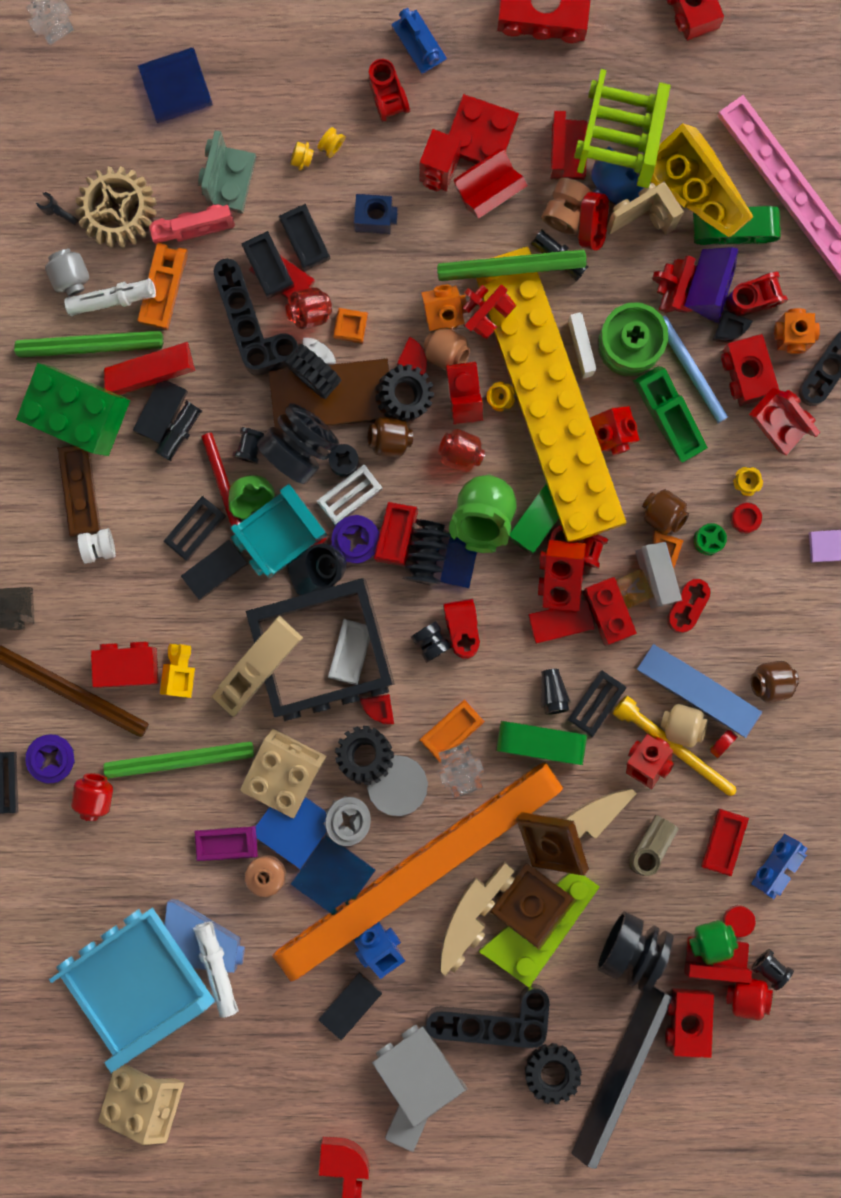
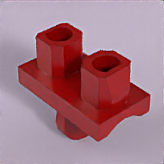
(673, 284)
(479, 321)

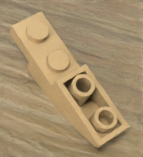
(256, 666)
(464, 926)

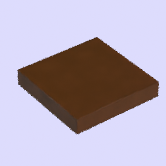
(552, 843)
(533, 906)

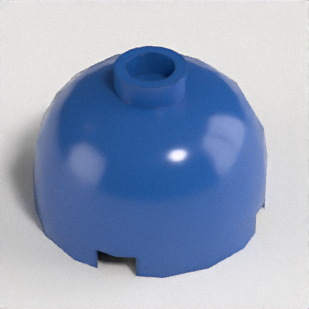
(615, 181)

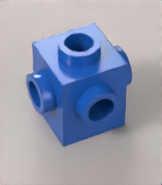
(379, 950)

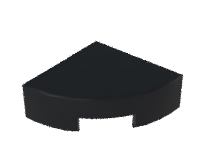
(731, 327)

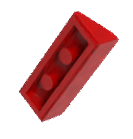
(149, 369)

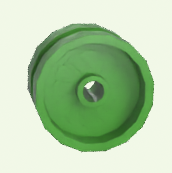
(643, 325)

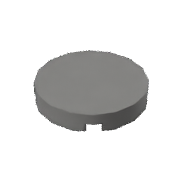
(401, 789)

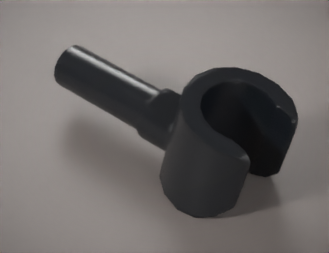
(53, 208)

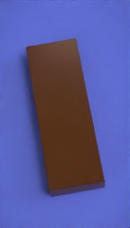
(78, 490)

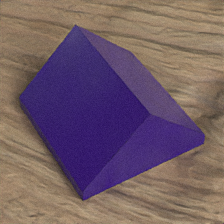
(712, 282)

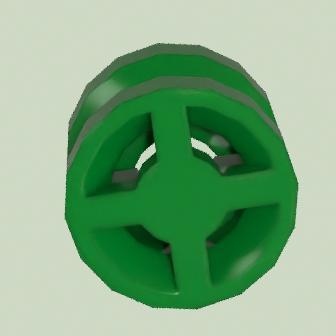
(713, 535)

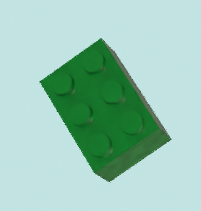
(73, 410)

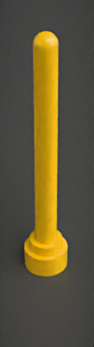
(628, 711)

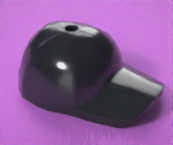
(314, 568)

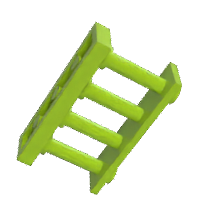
(646, 143)

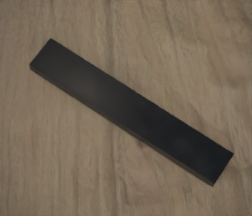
(621, 1077)

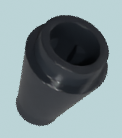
(553, 693)

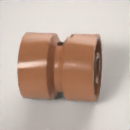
(565, 209)

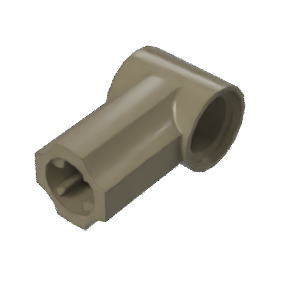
(654, 843)

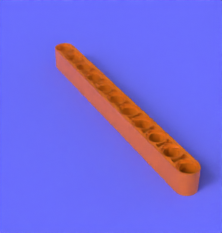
(417, 872)

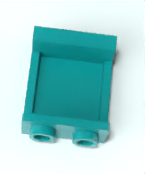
(278, 532)

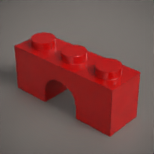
(565, 23)

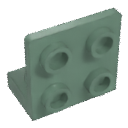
(226, 174)

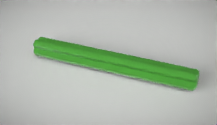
(511, 265)
(89, 344)
(178, 760)

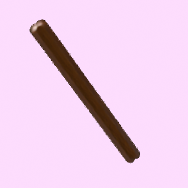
(72, 692)

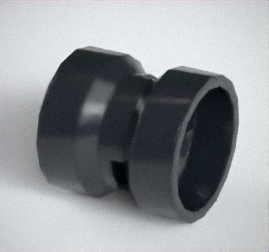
(431, 634)

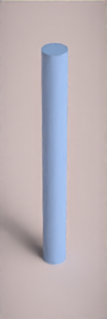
(694, 373)

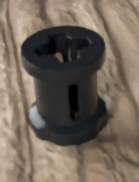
(248, 448)
(772, 969)

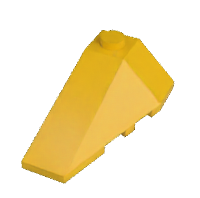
(700, 180)

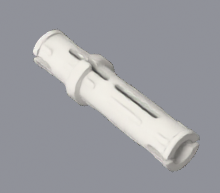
(122, 295)
(212, 958)

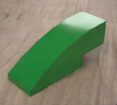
(670, 413)
(535, 522)

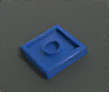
(295, 836)

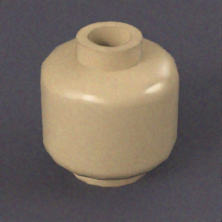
(684, 725)

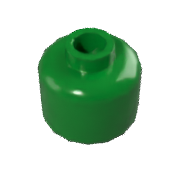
(713, 942)

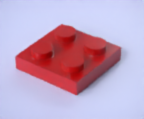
(482, 128)

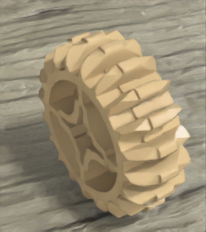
(90, 219)

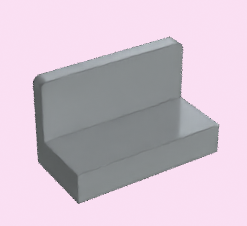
(659, 572)

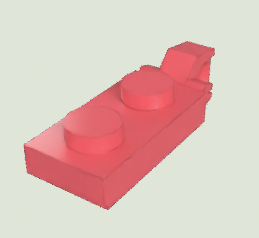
(192, 225)

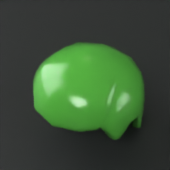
(249, 495)

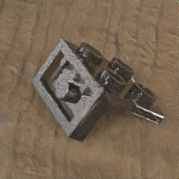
(16, 608)

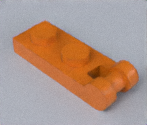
(159, 310)

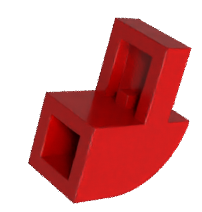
(344, 1159)

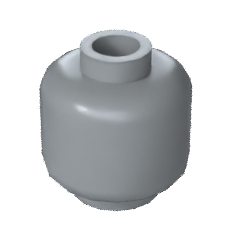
(67, 272)

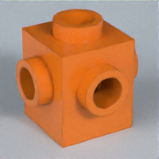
(444, 307)
(789, 338)

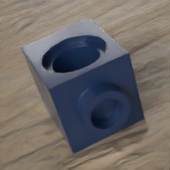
(365, 204)

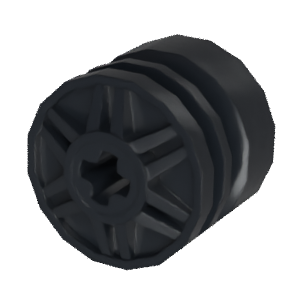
(296, 444)
(640, 954)

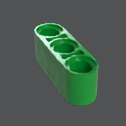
(762, 228)
(541, 742)

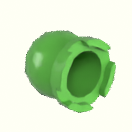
(484, 514)

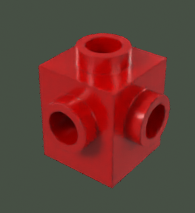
(615, 429)
(650, 760)

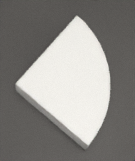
(320, 349)

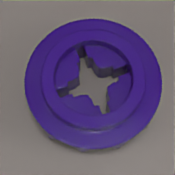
(369, 534)
(36, 760)

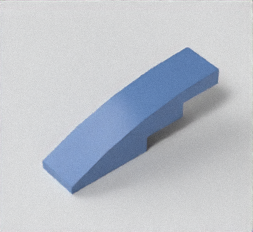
(699, 691)

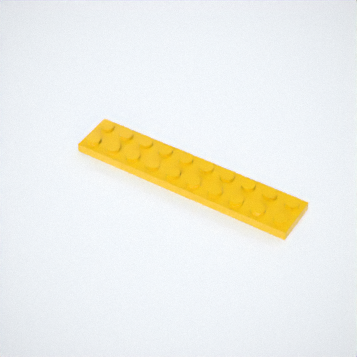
(553, 407)

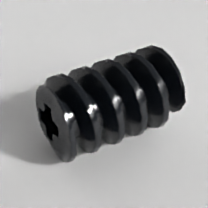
(427, 552)

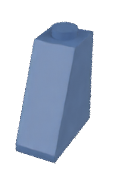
(180, 923)

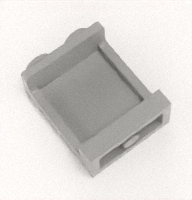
(418, 1075)

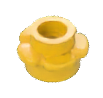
(301, 155)
(494, 393)
(748, 473)

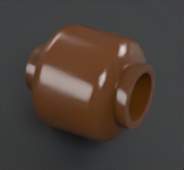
(389, 437)
(665, 511)
(774, 681)

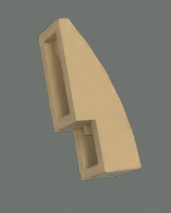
(599, 812)

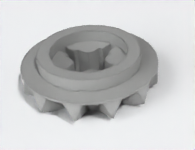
(359, 822)

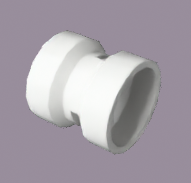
(96, 546)

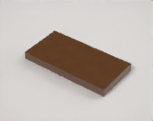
(347, 404)

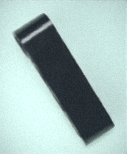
(247, 316)
(487, 1019)

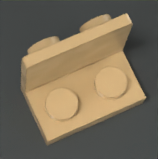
(658, 200)
(282, 773)
(140, 1105)

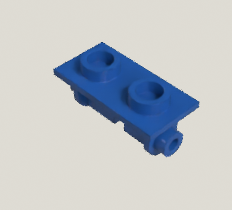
(418, 40)
(771, 876)

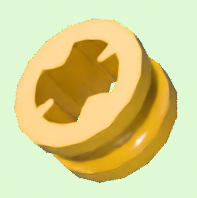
(331, 142)

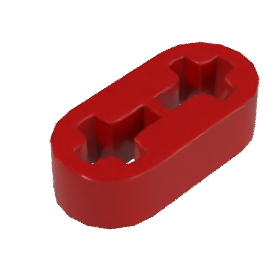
(593, 220)
(695, 608)

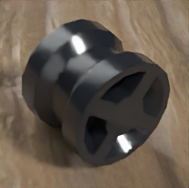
(347, 464)

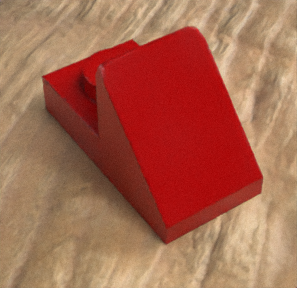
(464, 393)

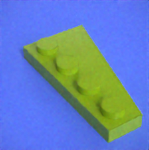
(520, 956)

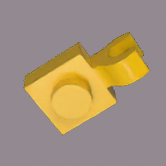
(178, 677)

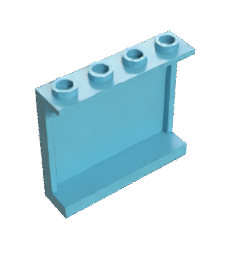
(135, 986)

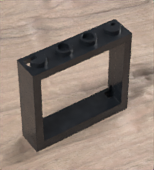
(310, 600)

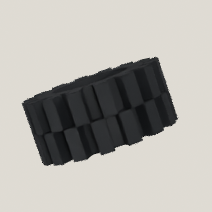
(313, 371)
(415, 381)
(380, 763)
(566, 1087)

